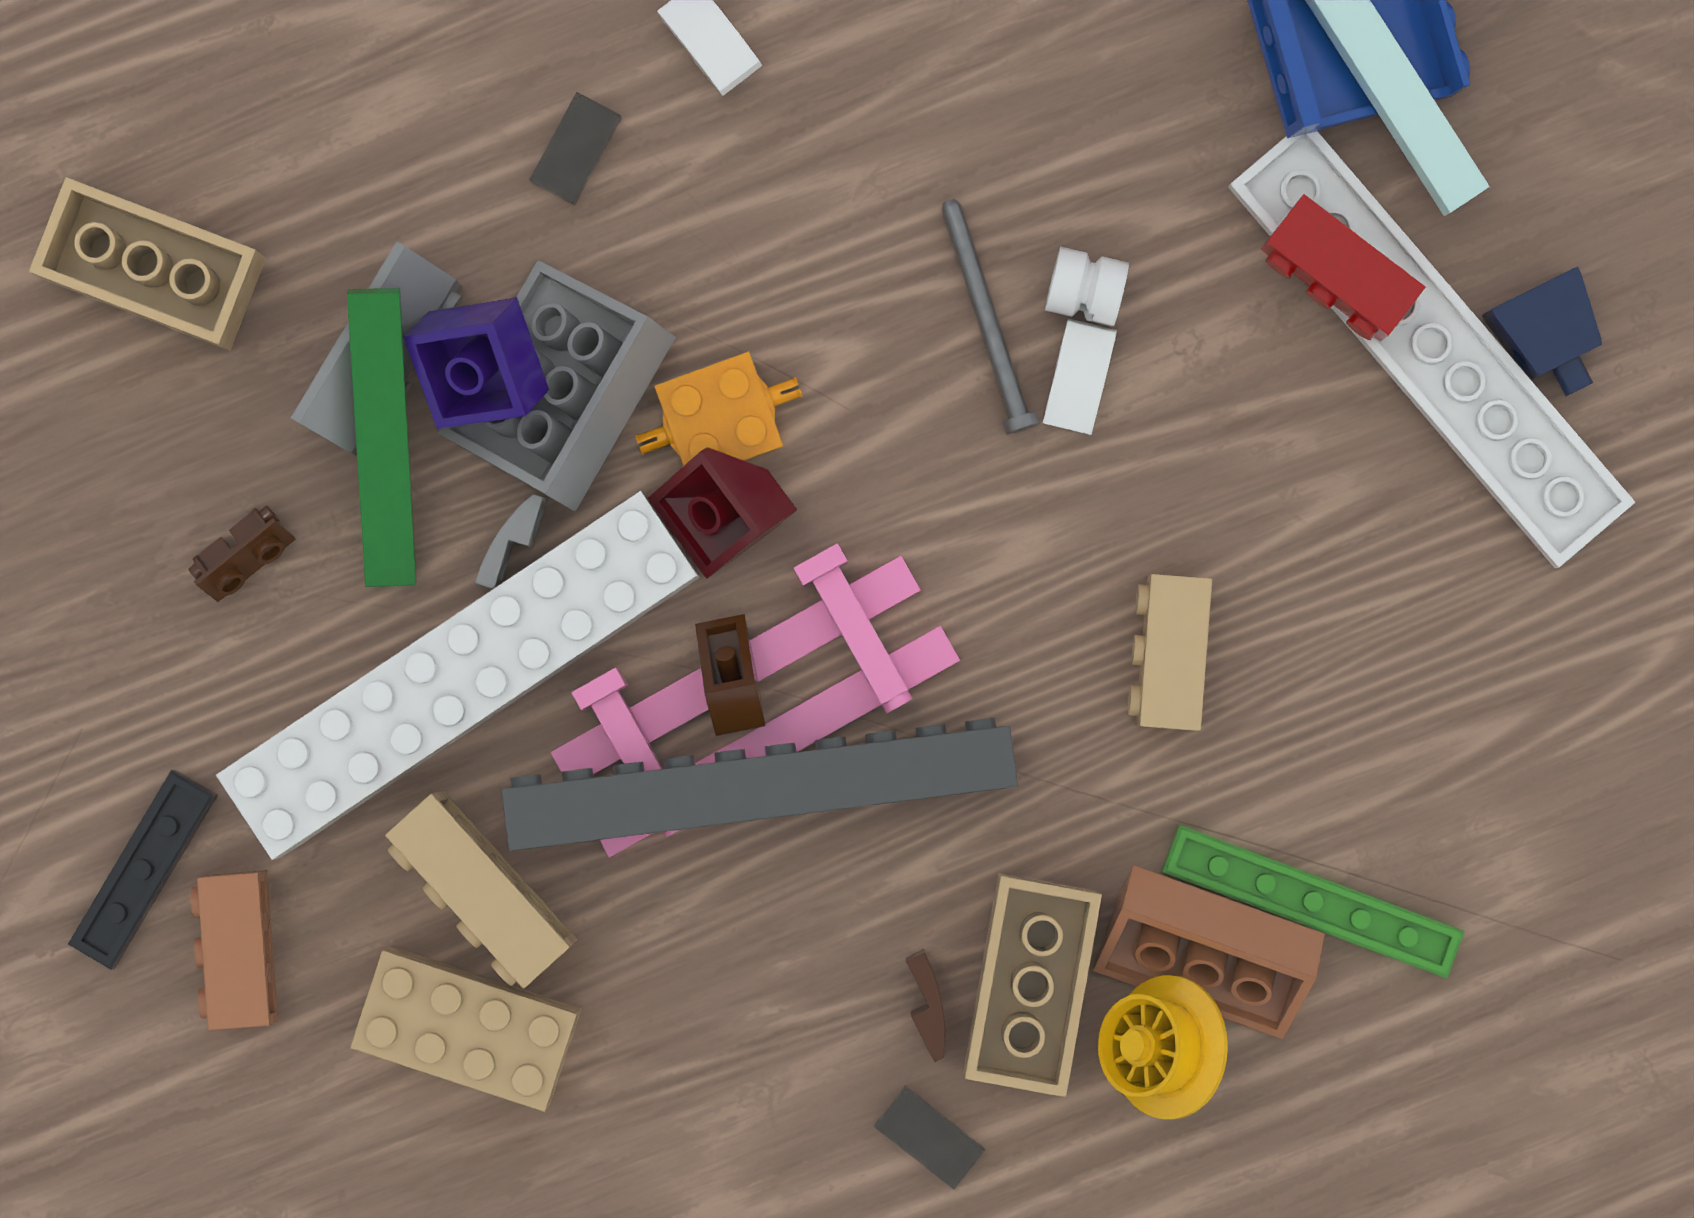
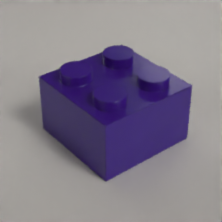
(476, 363)

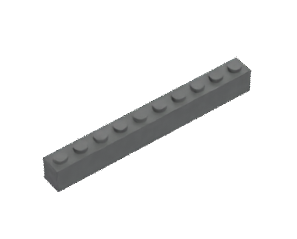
(758, 787)

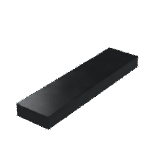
(142, 869)

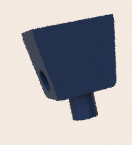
(1549, 330)

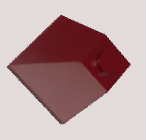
(720, 507)

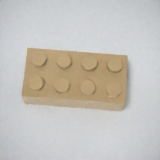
(147, 263)
(480, 889)
(1032, 985)
(465, 1028)

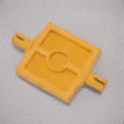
(720, 410)

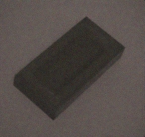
(575, 148)
(929, 1137)

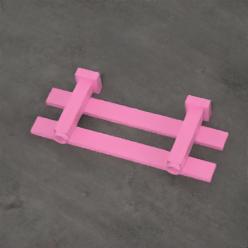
(842, 611)

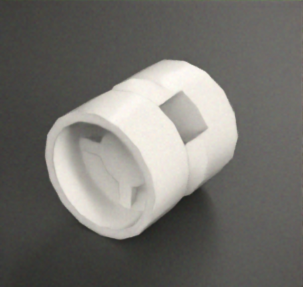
(1087, 286)

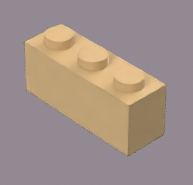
(1171, 652)

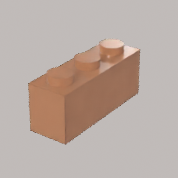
(235, 950)

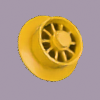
(1164, 1047)

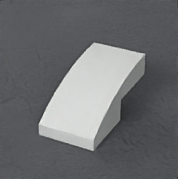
(710, 41)
(1079, 376)

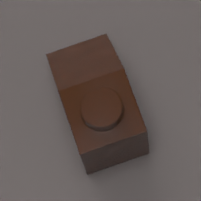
(729, 675)

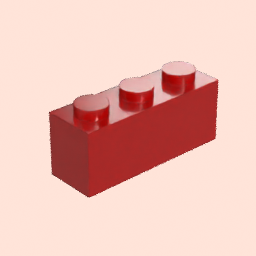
(1341, 269)

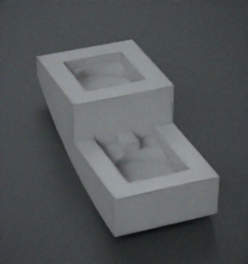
(520, 529)

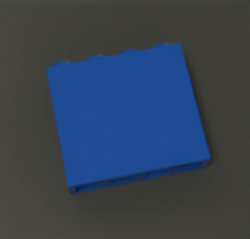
(1315, 83)

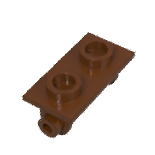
(224, 570)

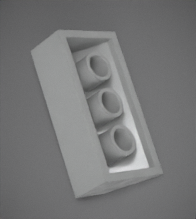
(329, 400)

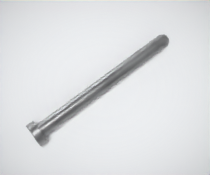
(987, 319)

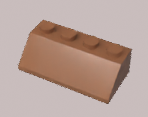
(1243, 957)

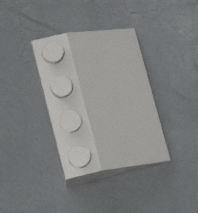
(596, 370)

